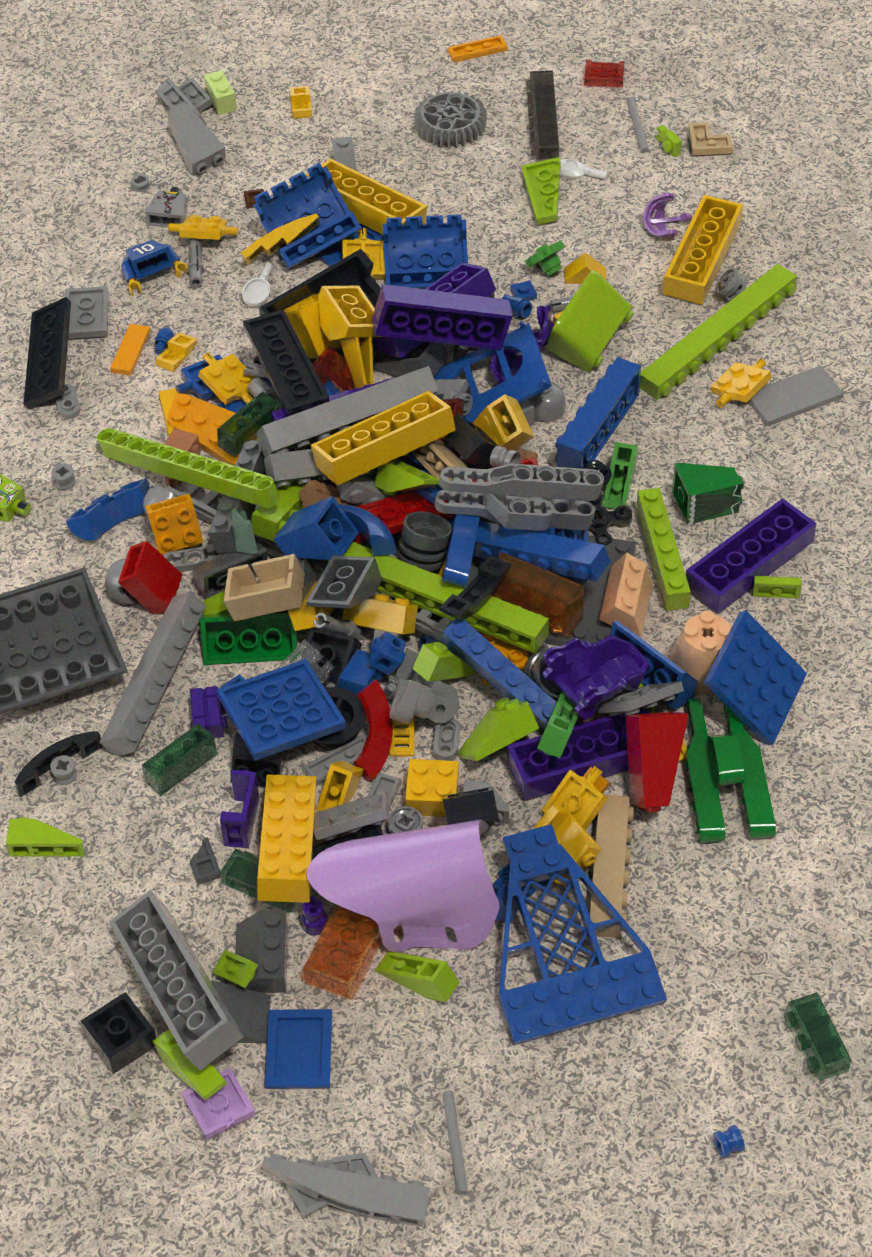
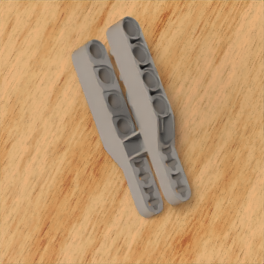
(521, 481)

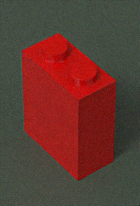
(149, 577)

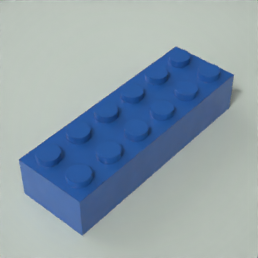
(599, 415)

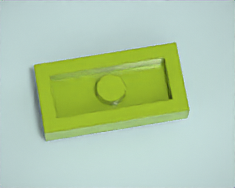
(777, 587)
(235, 968)

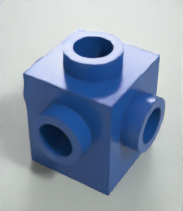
(387, 652)

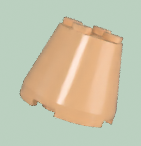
(699, 646)

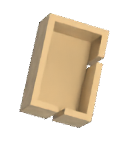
(278, 591)

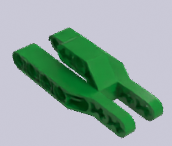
(735, 761)

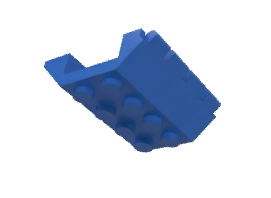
(304, 198)
(423, 252)

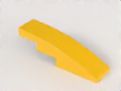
(280, 236)

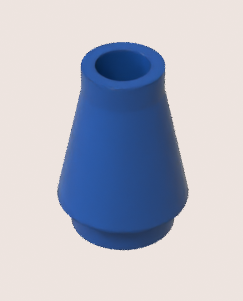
(519, 306)

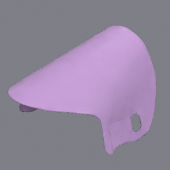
(414, 881)

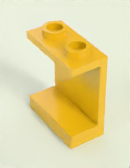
(571, 837)

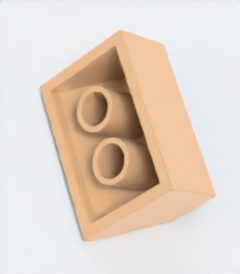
(627, 594)

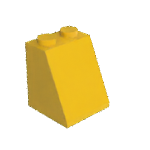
(306, 323)

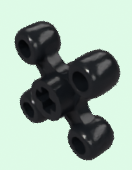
(604, 518)

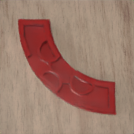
(380, 730)

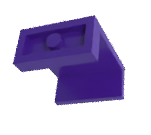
(238, 827)

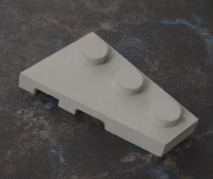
(309, 1205)

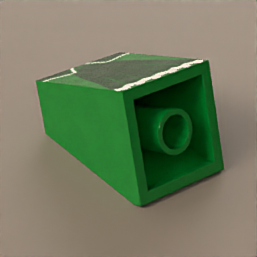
(706, 491)

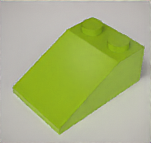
(499, 728)

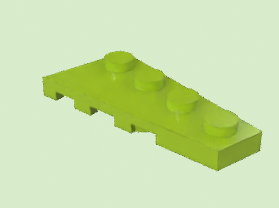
(543, 188)

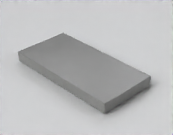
(795, 395)

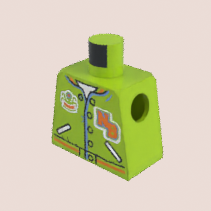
(12, 500)

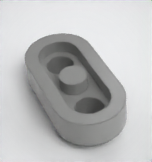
(68, 403)
(446, 741)

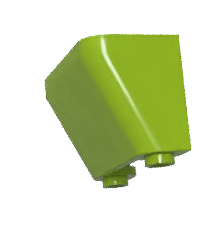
(589, 323)

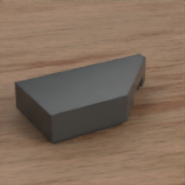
(205, 864)

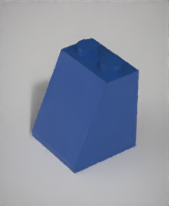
(317, 531)

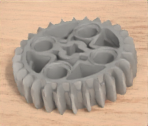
(450, 118)

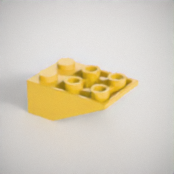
(505, 423)

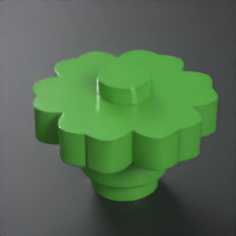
(547, 258)

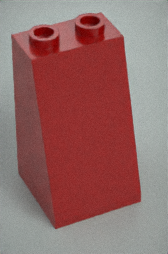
(653, 756)

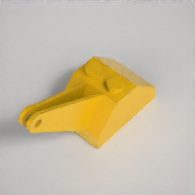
(347, 318)

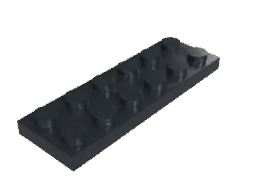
(47, 353)
(285, 362)

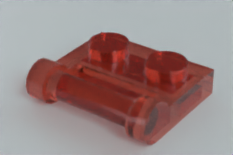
(604, 73)

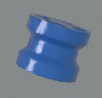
(729, 1141)

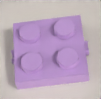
(222, 1109)

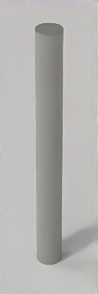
(637, 125)
(455, 1143)

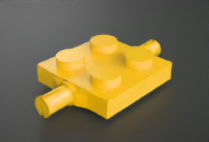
(203, 228)
(371, 248)
(226, 378)
(740, 382)
(579, 796)

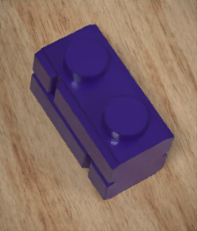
(207, 710)

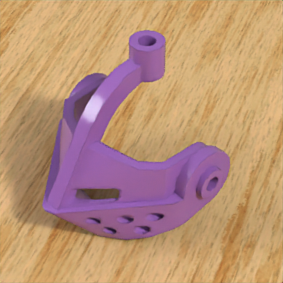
(658, 203)

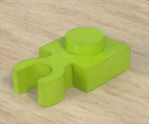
(670, 140)

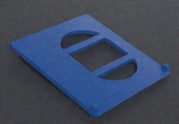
(526, 383)

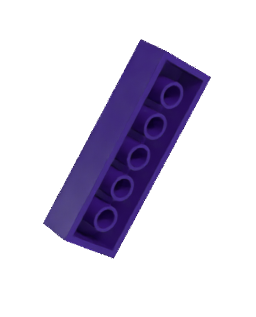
(463, 279)
(441, 317)
(750, 552)
(590, 744)

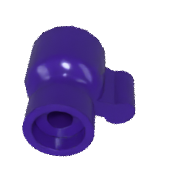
(313, 917)

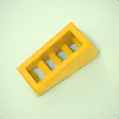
(402, 751)

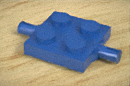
(194, 383)

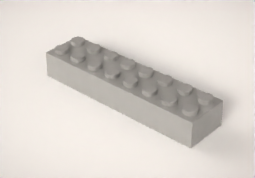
(334, 416)
(176, 980)

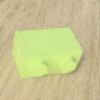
(220, 92)

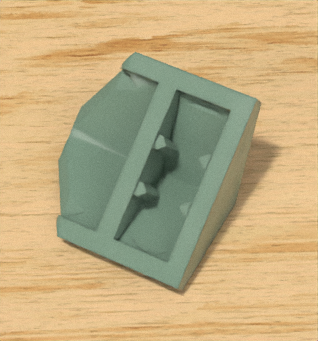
(243, 533)

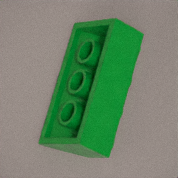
(247, 640)

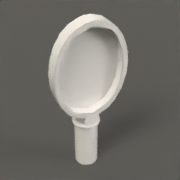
(575, 169)
(258, 289)

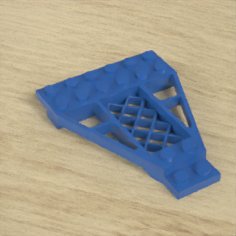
(576, 996)

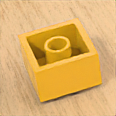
(429, 783)

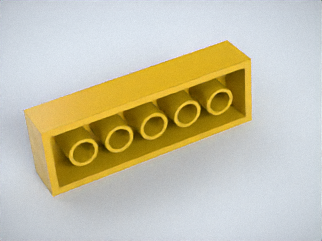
(370, 199)
(702, 249)
(383, 437)
(287, 838)

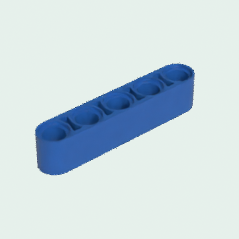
(460, 549)

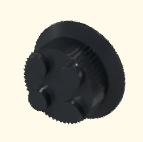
(353, 713)

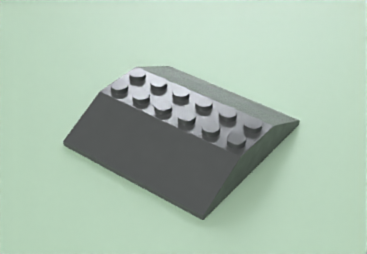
(54, 640)

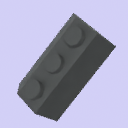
(212, 574)
(265, 942)

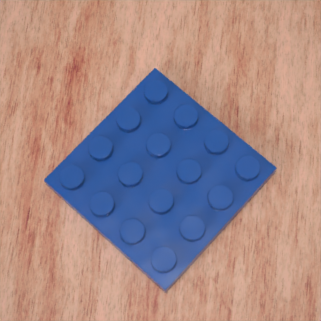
(755, 678)
(281, 709)

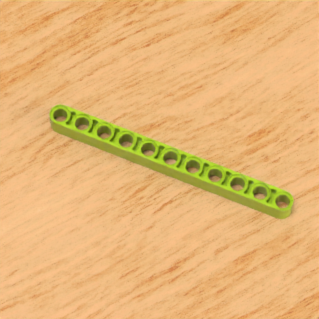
(189, 467)

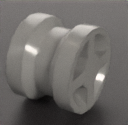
(63, 476)
(59, 775)

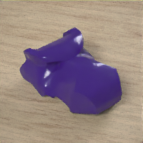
(513, 356)
(595, 671)

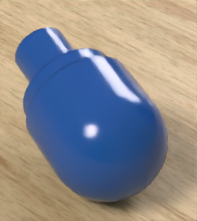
(162, 339)

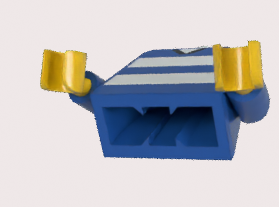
(148, 259)

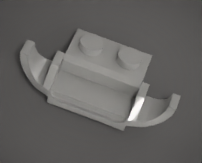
(188, 92)

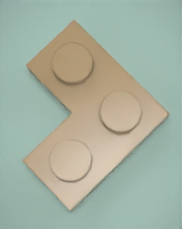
(705, 144)

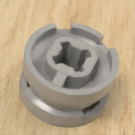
(731, 283)
(404, 819)

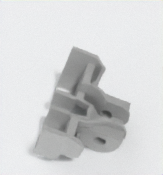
(419, 697)

